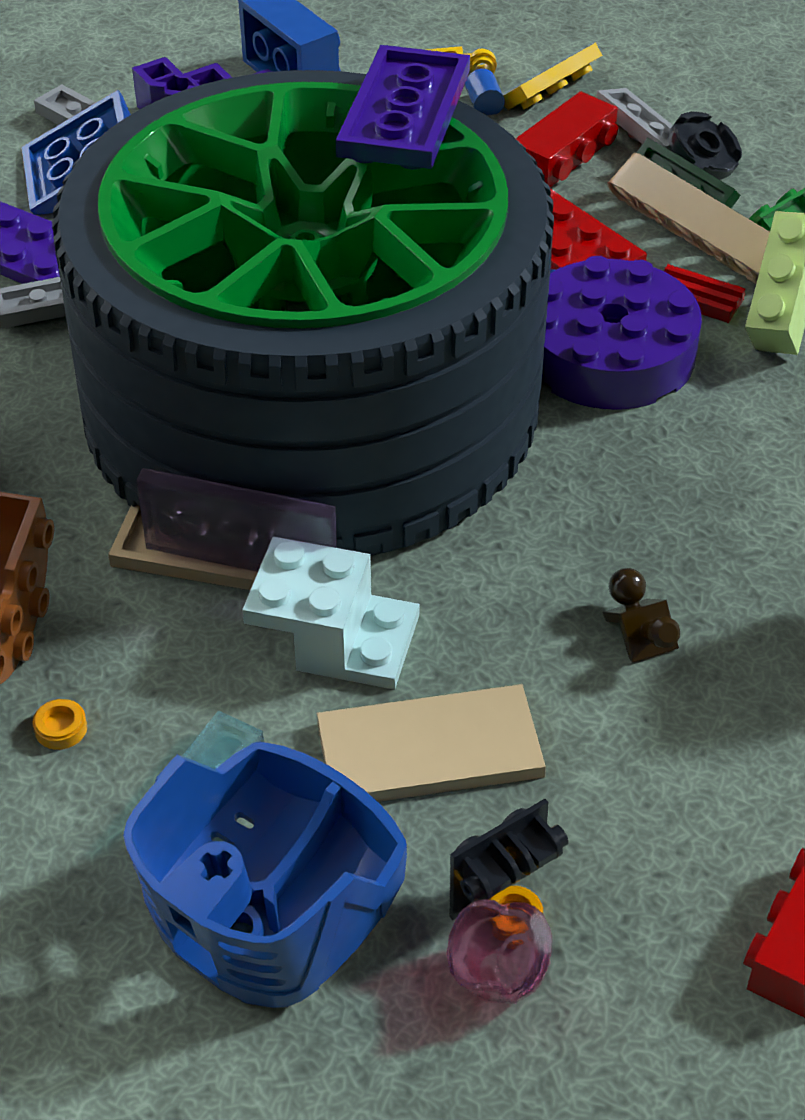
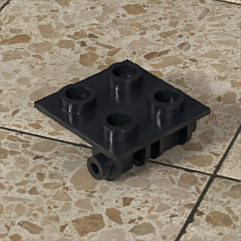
(503, 856)

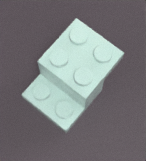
(330, 609)

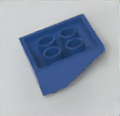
(54, 153)

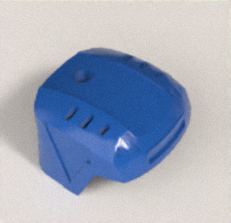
(304, 876)

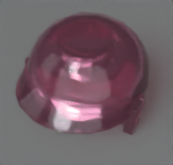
(500, 950)

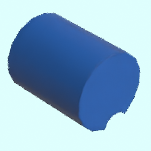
(484, 92)

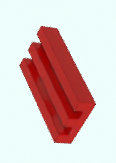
(715, 297)

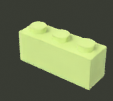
(778, 301)

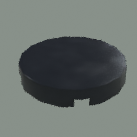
(705, 144)

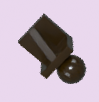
(644, 623)

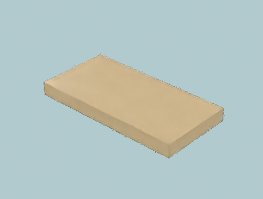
(434, 743)

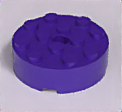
(618, 333)

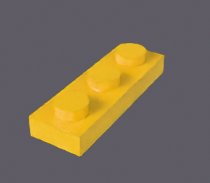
(553, 78)

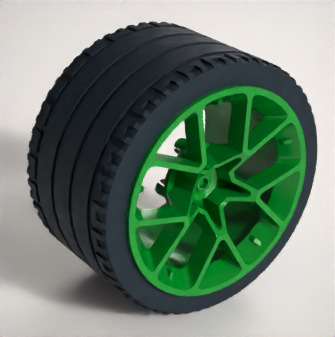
(229, 205)

